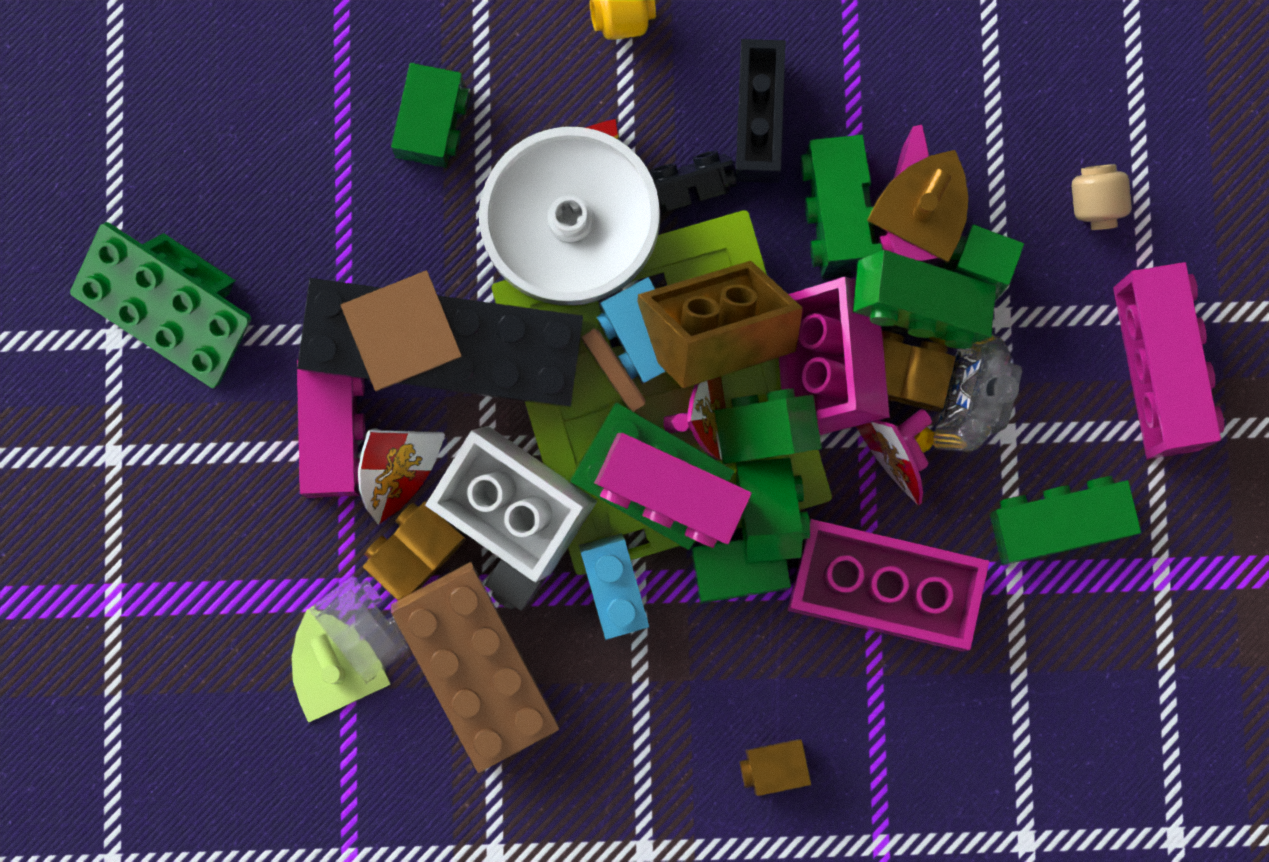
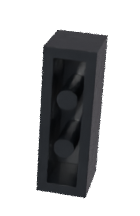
(760, 111)

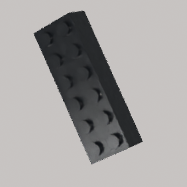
(502, 347)

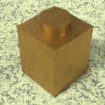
(775, 768)

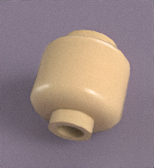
(1101, 196)

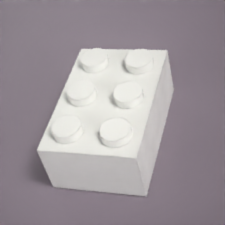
(511, 503)

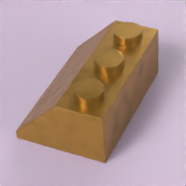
(719, 323)

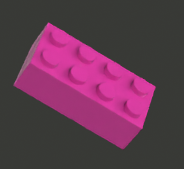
(1168, 360)
(889, 586)

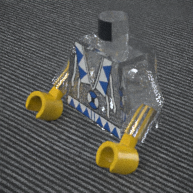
(977, 397)

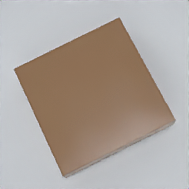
(401, 330)

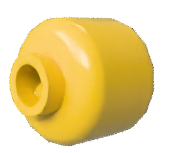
(622, 17)

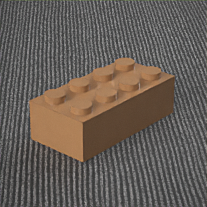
(474, 667)

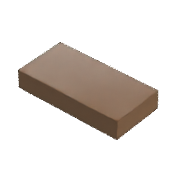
(613, 370)

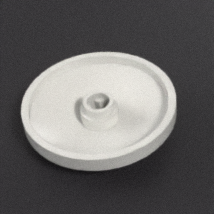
(569, 216)

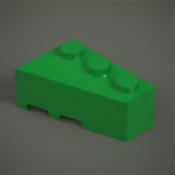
(839, 204)

